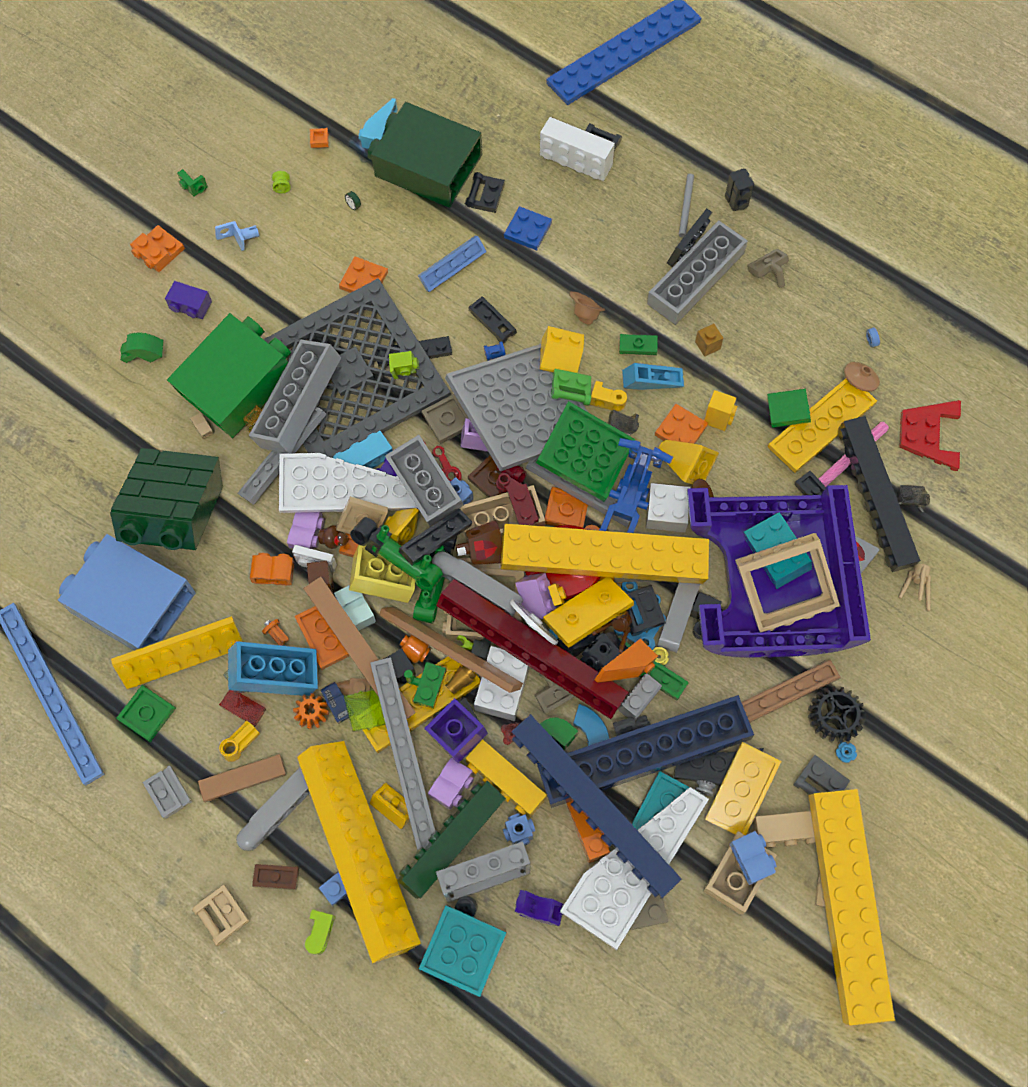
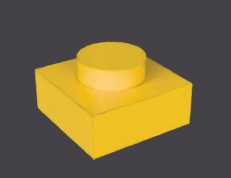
(557, 594)

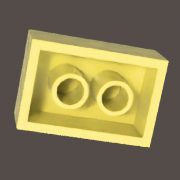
(379, 577)

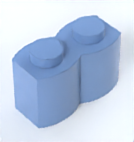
(752, 857)

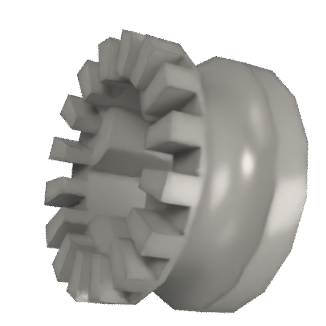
(705, 788)

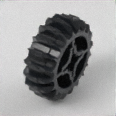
(831, 697)

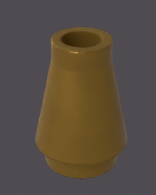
(460, 679)

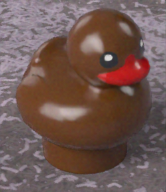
(332, 538)

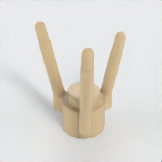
(921, 576)

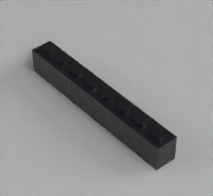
(878, 494)

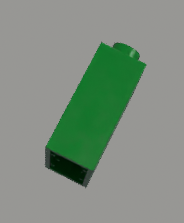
(231, 372)

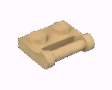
(227, 911)

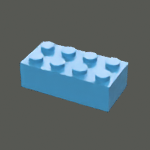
(272, 669)

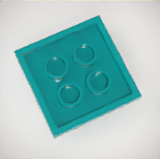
(462, 950)

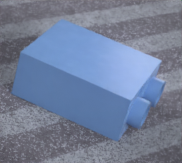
(125, 594)

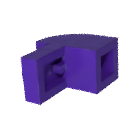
(539, 908)

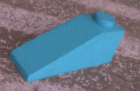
(648, 376)

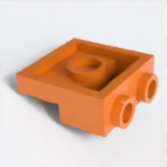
(156, 248)

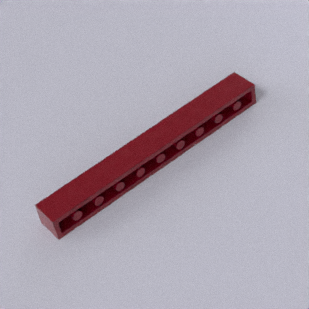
(531, 648)

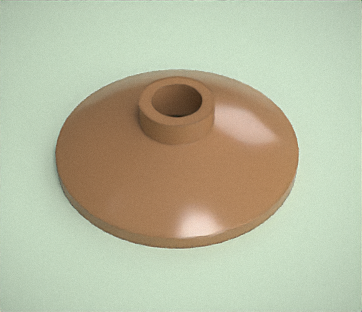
(861, 376)

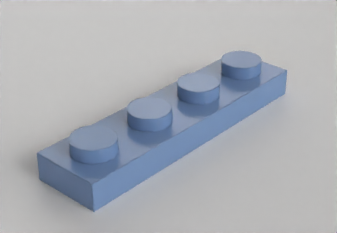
(452, 263)

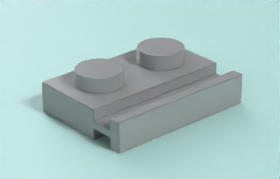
(167, 792)

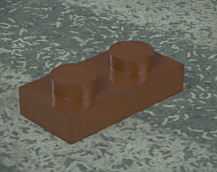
(275, 877)

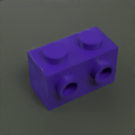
(188, 300)

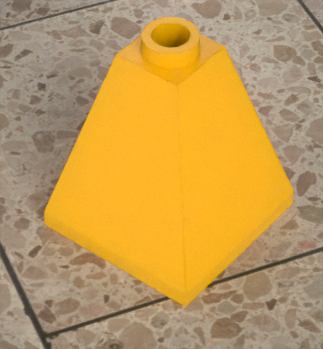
(689, 459)

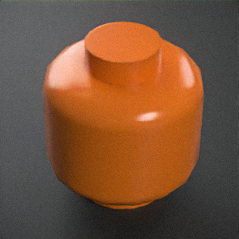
(414, 648)

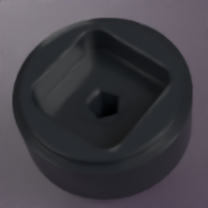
(467, 905)

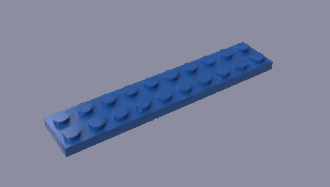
(623, 51)

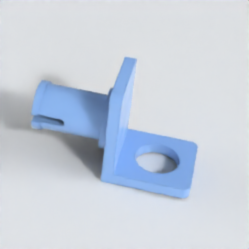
(240, 235)

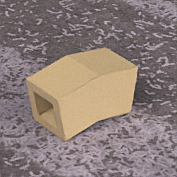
(201, 425)

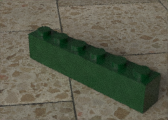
(451, 839)

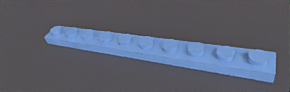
(50, 695)

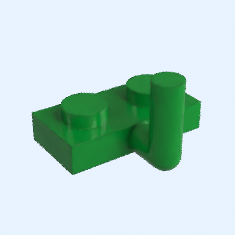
(428, 684)

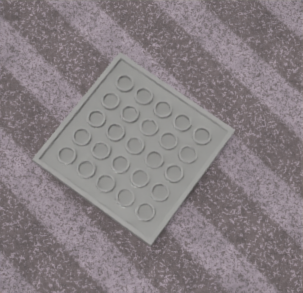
(510, 405)

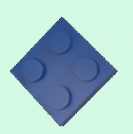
(528, 228)

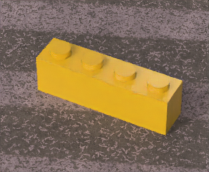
(505, 779)

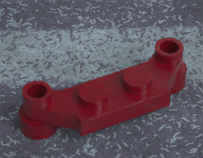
(519, 498)

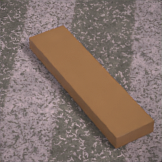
(242, 778)

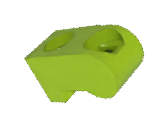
(321, 931)

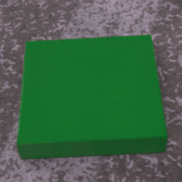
(789, 408)
(146, 713)

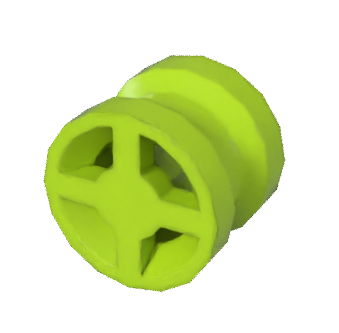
(281, 182)

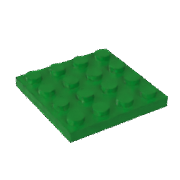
(585, 451)

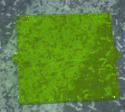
(364, 710)

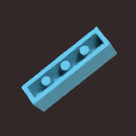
(368, 452)

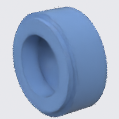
(873, 337)

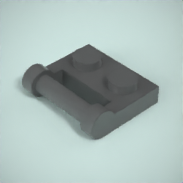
(822, 775)

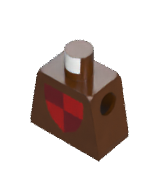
(482, 544)

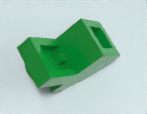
(142, 346)
(560, 731)

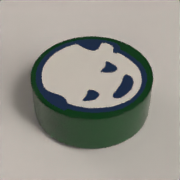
(352, 200)

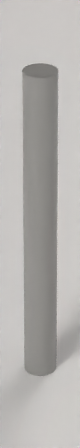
(686, 205)

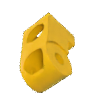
(608, 398)

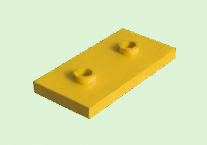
(588, 611)
(742, 789)

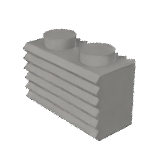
(640, 697)

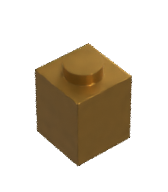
(709, 340)

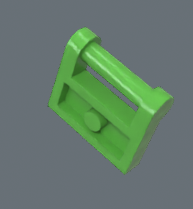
(573, 383)

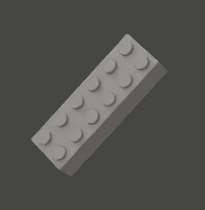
(697, 272)
(295, 396)

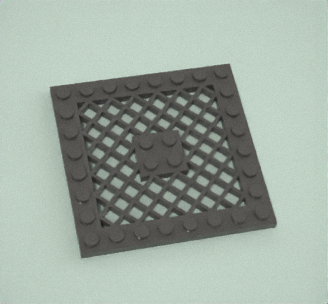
(354, 372)

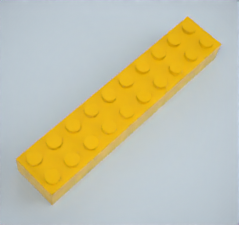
(605, 554)
(358, 851)
(851, 908)

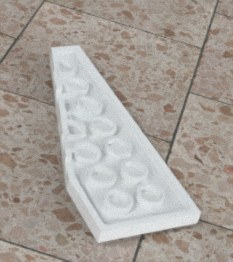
(324, 485)
(610, 894)

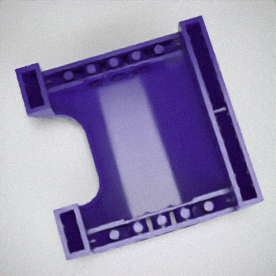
(734, 629)

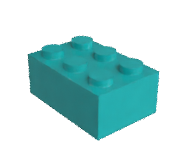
(773, 533)

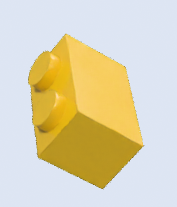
(720, 410)

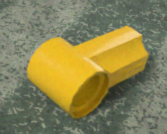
(240, 739)

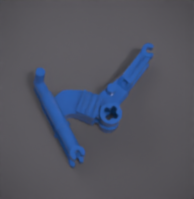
(633, 487)

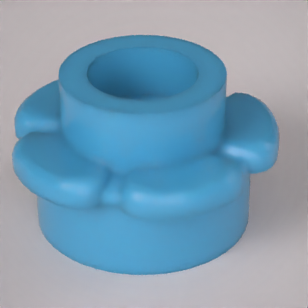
(840, 752)

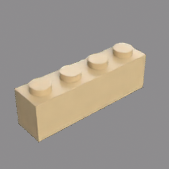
(785, 828)

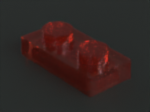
(242, 707)

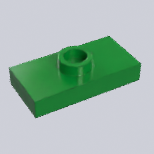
(638, 344)

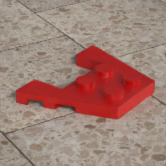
(922, 432)

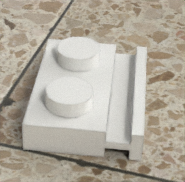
(306, 555)

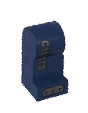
(335, 701)

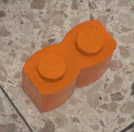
(272, 570)

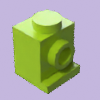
(403, 364)

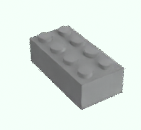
(424, 480)

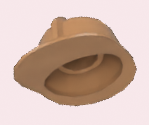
(585, 308)

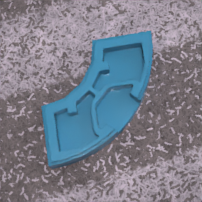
(590, 725)

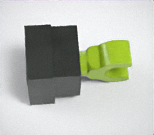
(477, 647)

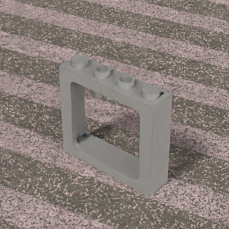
(484, 872)

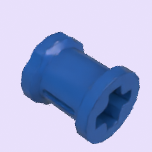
(494, 351)

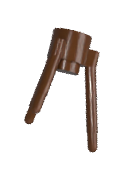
(620, 623)

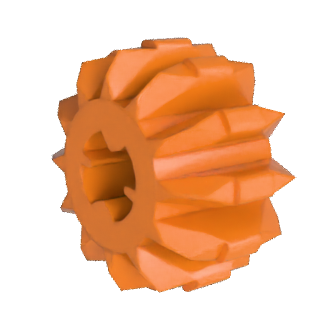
(311, 703)

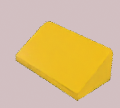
(390, 805)

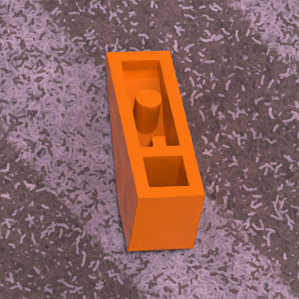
(629, 664)
(590, 839)

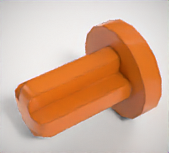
(275, 632)

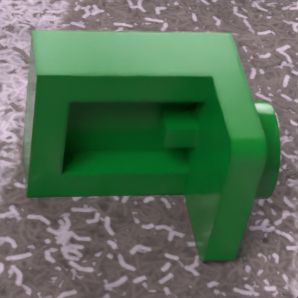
(193, 186)

